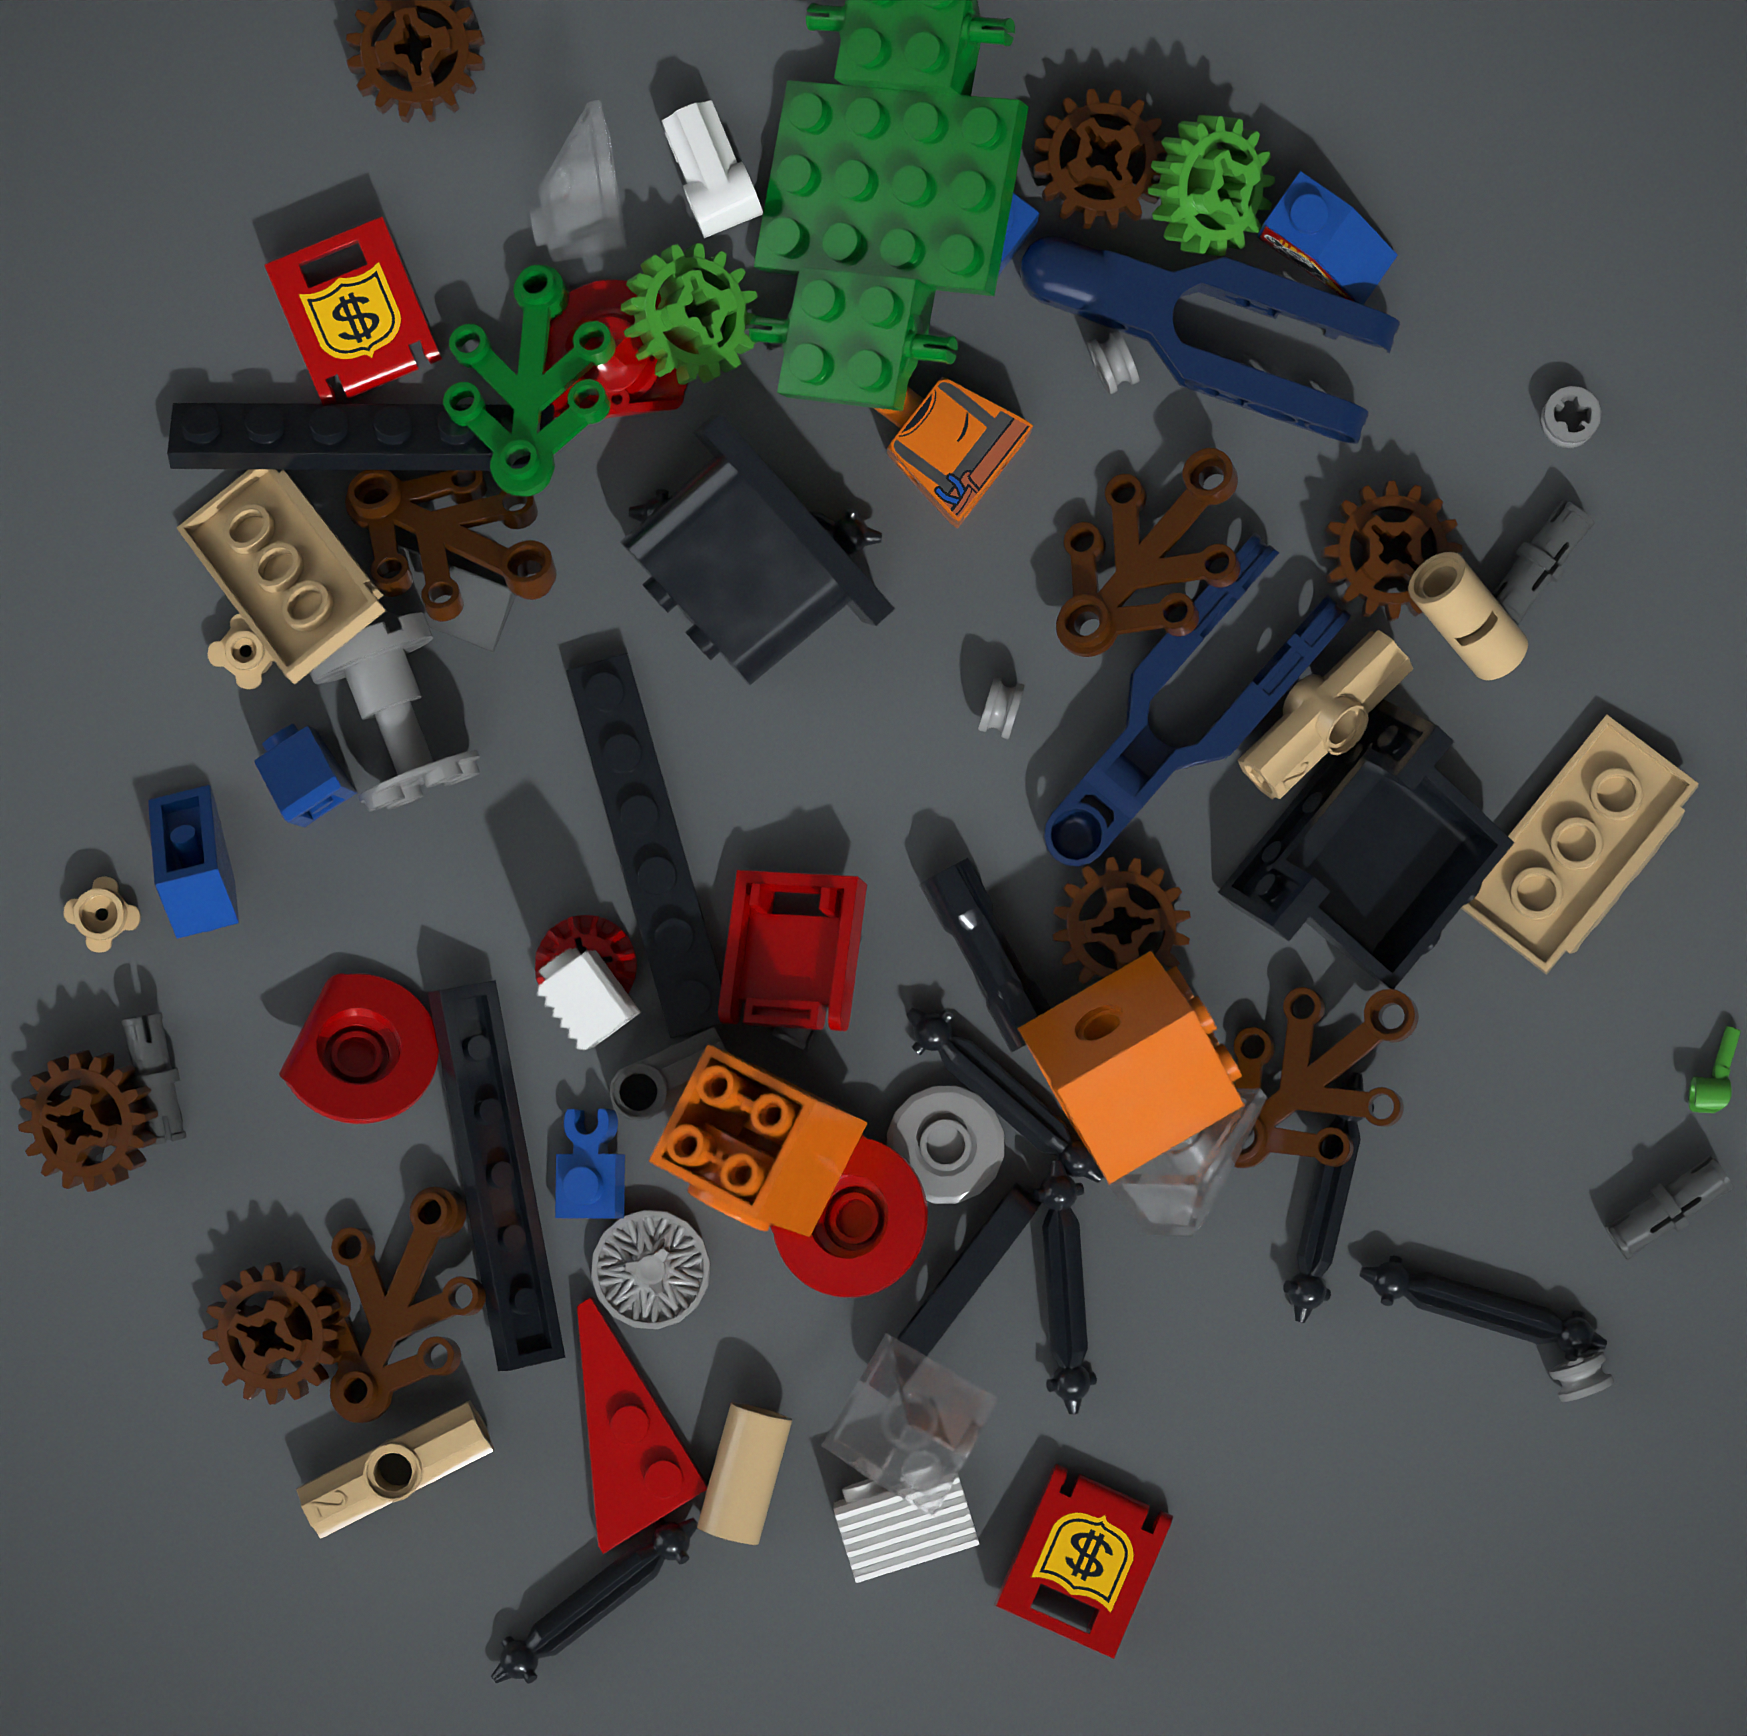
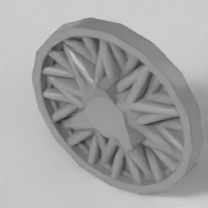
(949, 1142)
(650, 1269)

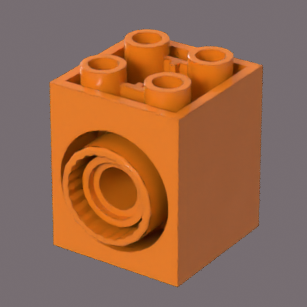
(1134, 1064)
(756, 1144)

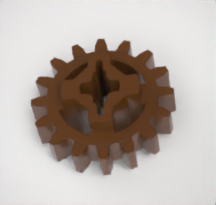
(391, 56)
(1078, 175)
(1368, 531)
(1117, 896)
(109, 1108)
(262, 1355)

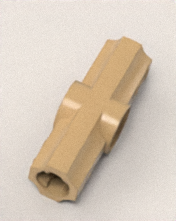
(1325, 714)
(359, 1488)

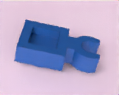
(590, 1179)

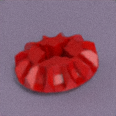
(596, 935)

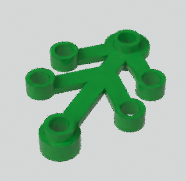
(532, 387)

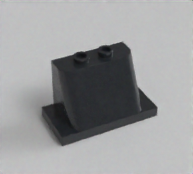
(746, 560)
(1373, 850)

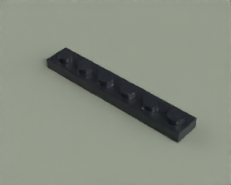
(330, 437)
(648, 843)
(496, 1175)

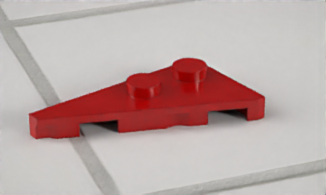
(634, 1451)

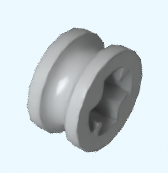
(1113, 362)
(1557, 431)
(1001, 707)
(1581, 1376)

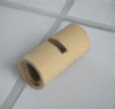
(1468, 616)
(744, 1473)

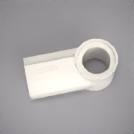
(716, 184)

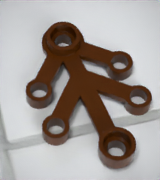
(382, 500)
(1143, 562)
(1305, 1084)
(392, 1312)

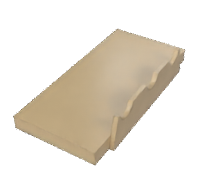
(283, 569)
(1582, 845)

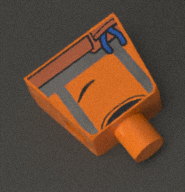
(954, 445)

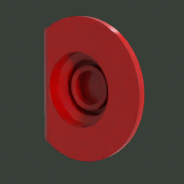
(627, 381)
(362, 1051)
(866, 1229)

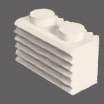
(586, 997)
(892, 1534)

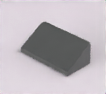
(484, 607)

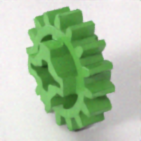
(1211, 185)
(697, 286)

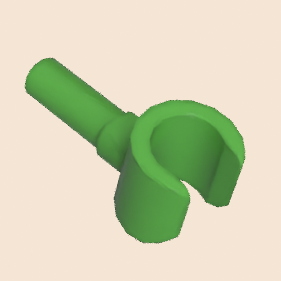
(1714, 1093)

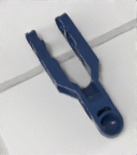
(1141, 303)
(1140, 762)

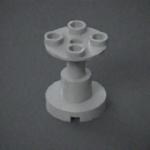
(385, 690)

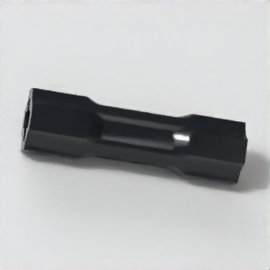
(968, 916)

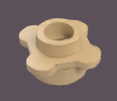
(227, 654)
(84, 914)

